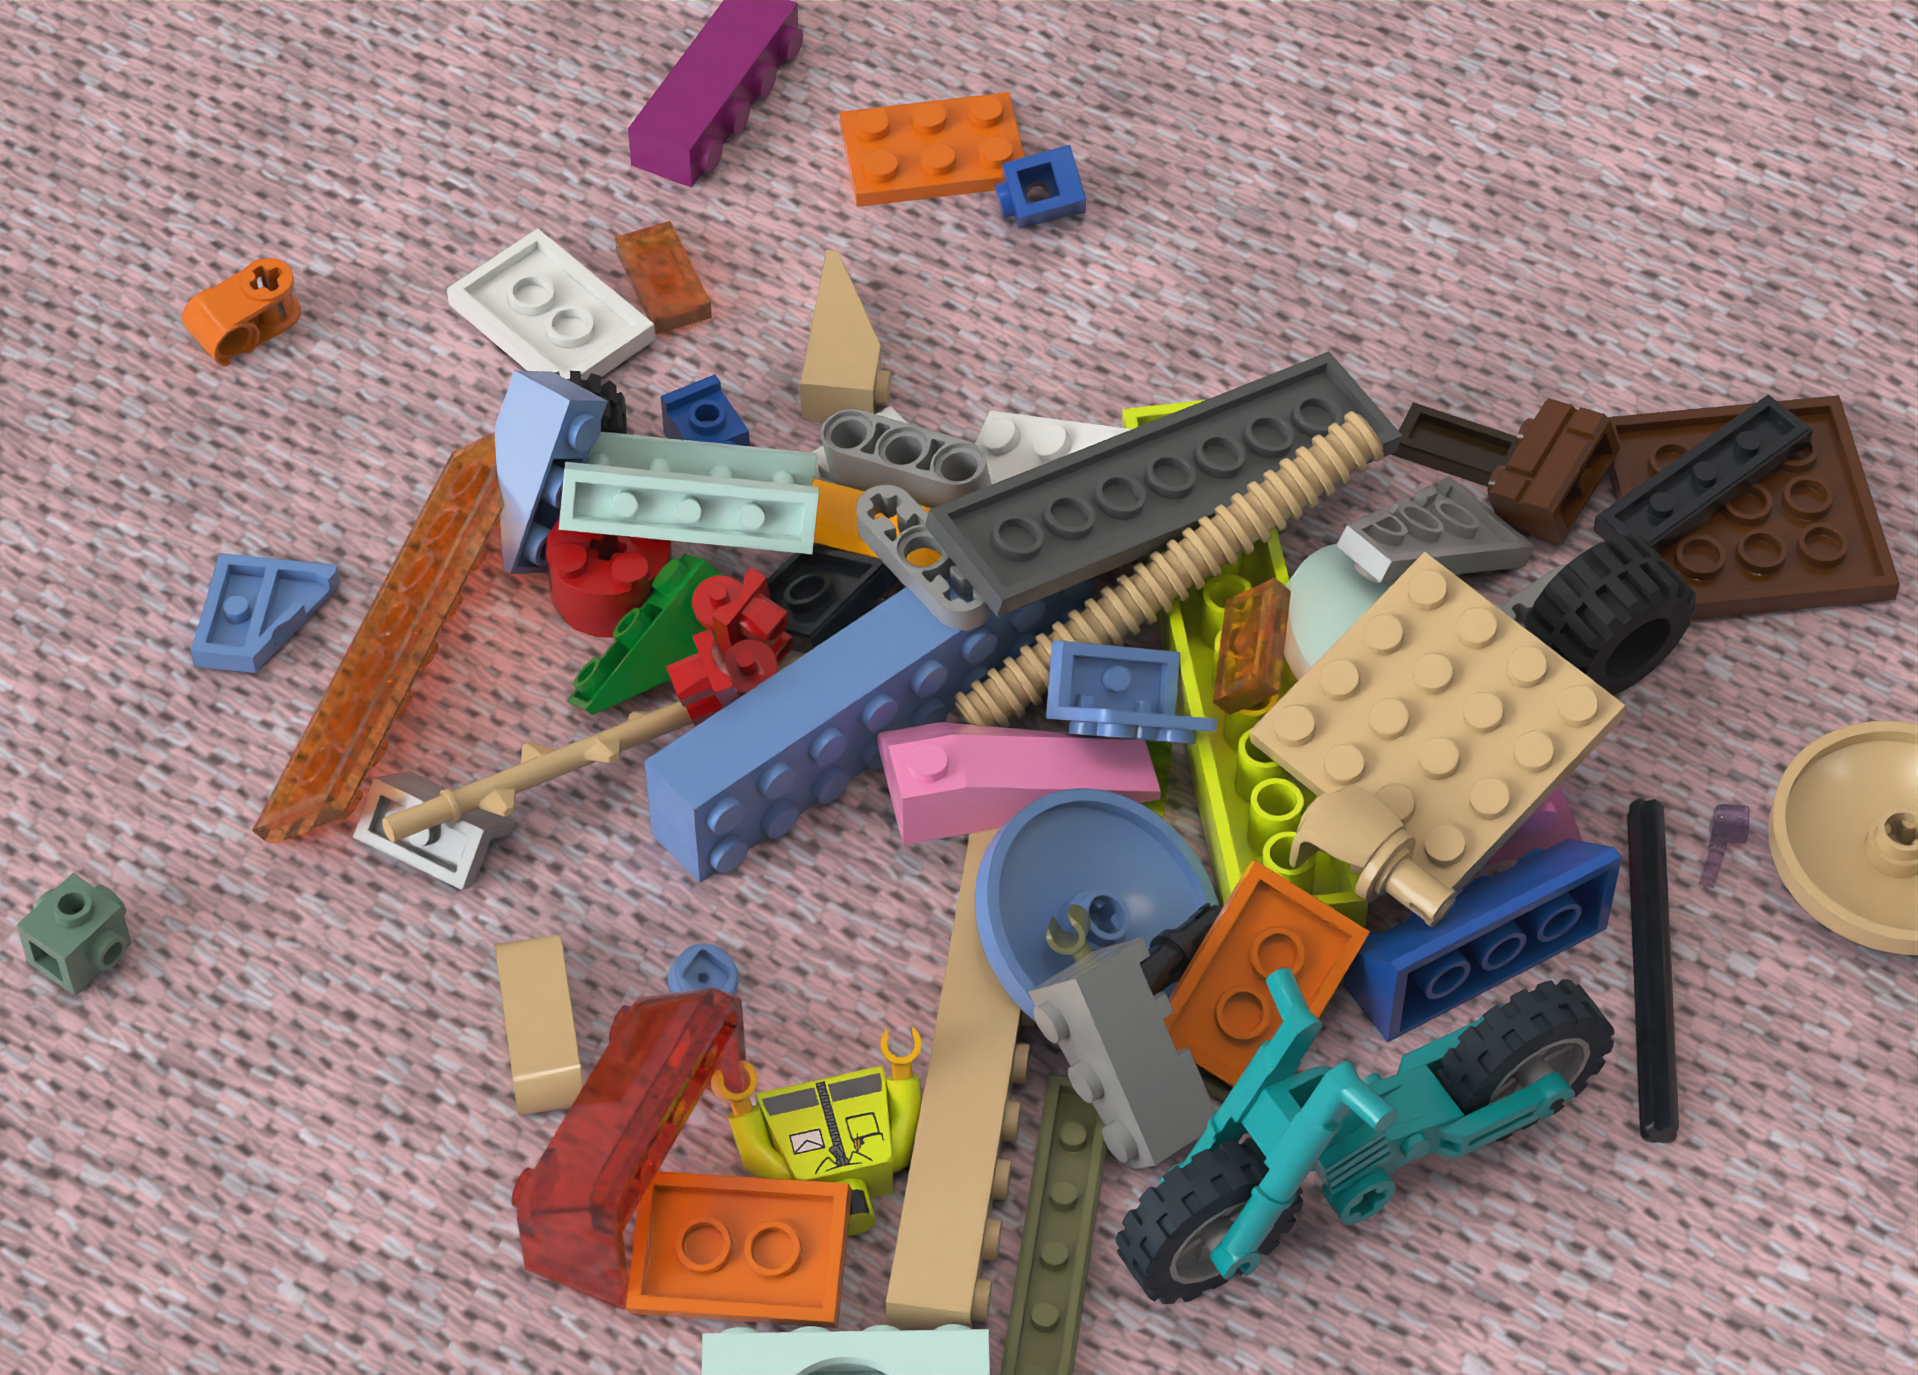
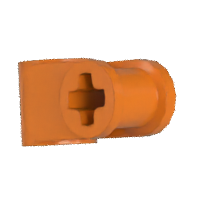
(240, 314)

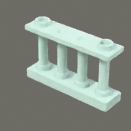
(693, 493)

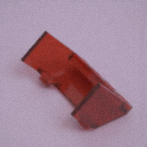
(621, 1133)

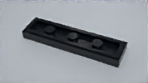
(1707, 475)

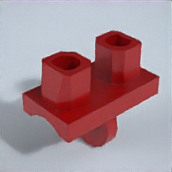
(742, 612)
(716, 679)

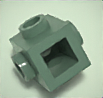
(75, 933)

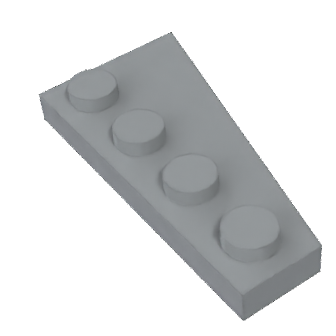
(1442, 523)

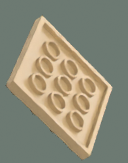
(1441, 719)

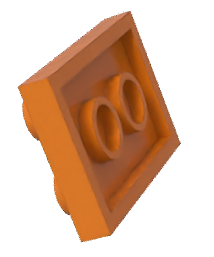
(929, 148)
(1223, 995)
(740, 1249)

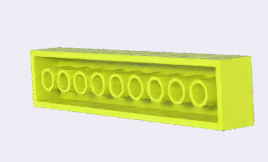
(1242, 795)

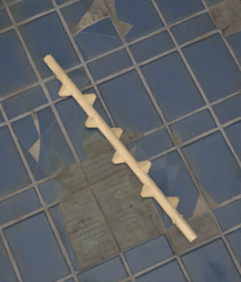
(538, 766)

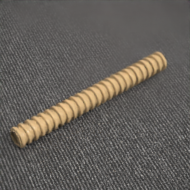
(1179, 567)

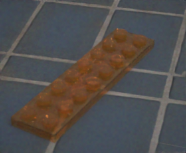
(389, 649)

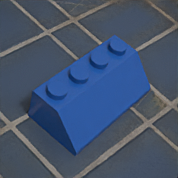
(1486, 937)

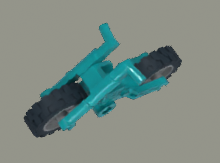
(1447, 1099)

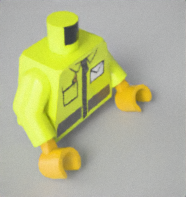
(831, 1128)

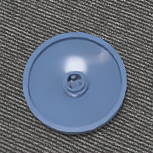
(1088, 852)

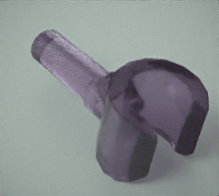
(1728, 825)

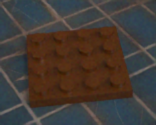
(1789, 539)

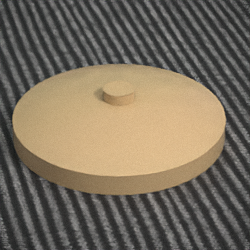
(1850, 833)

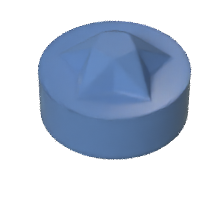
(703, 968)

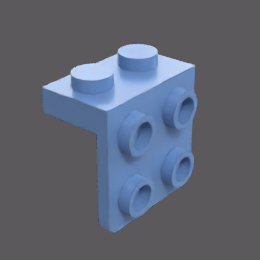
(1119, 693)

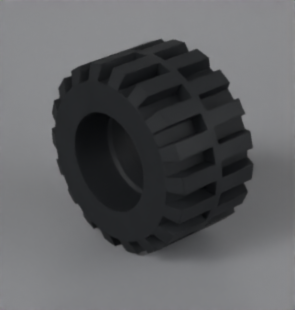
(1614, 611)

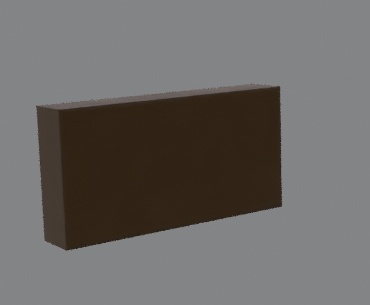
(1453, 444)

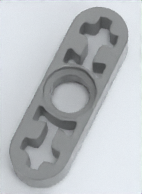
(925, 582)

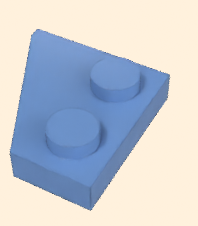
(257, 608)

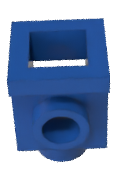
(1049, 169)
(702, 414)

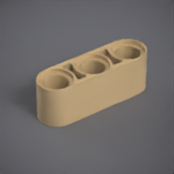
(539, 1023)

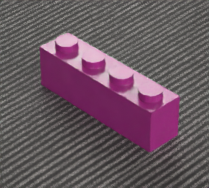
(713, 88)

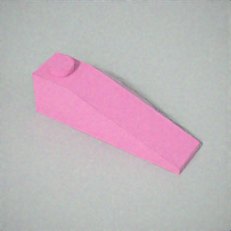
(978, 777)

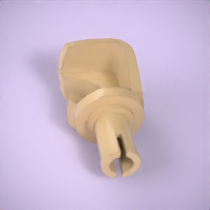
(1375, 843)

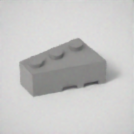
(1124, 1054)

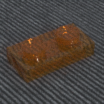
(663, 277)
(1252, 646)

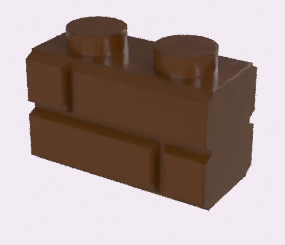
(1553, 470)

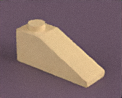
(841, 351)

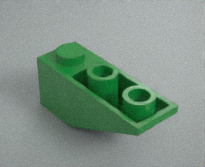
(646, 640)

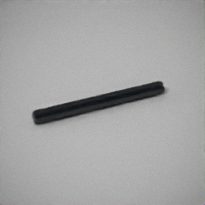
(1652, 972)

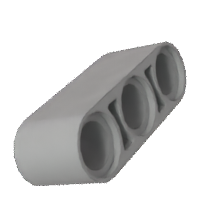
(878, 450)

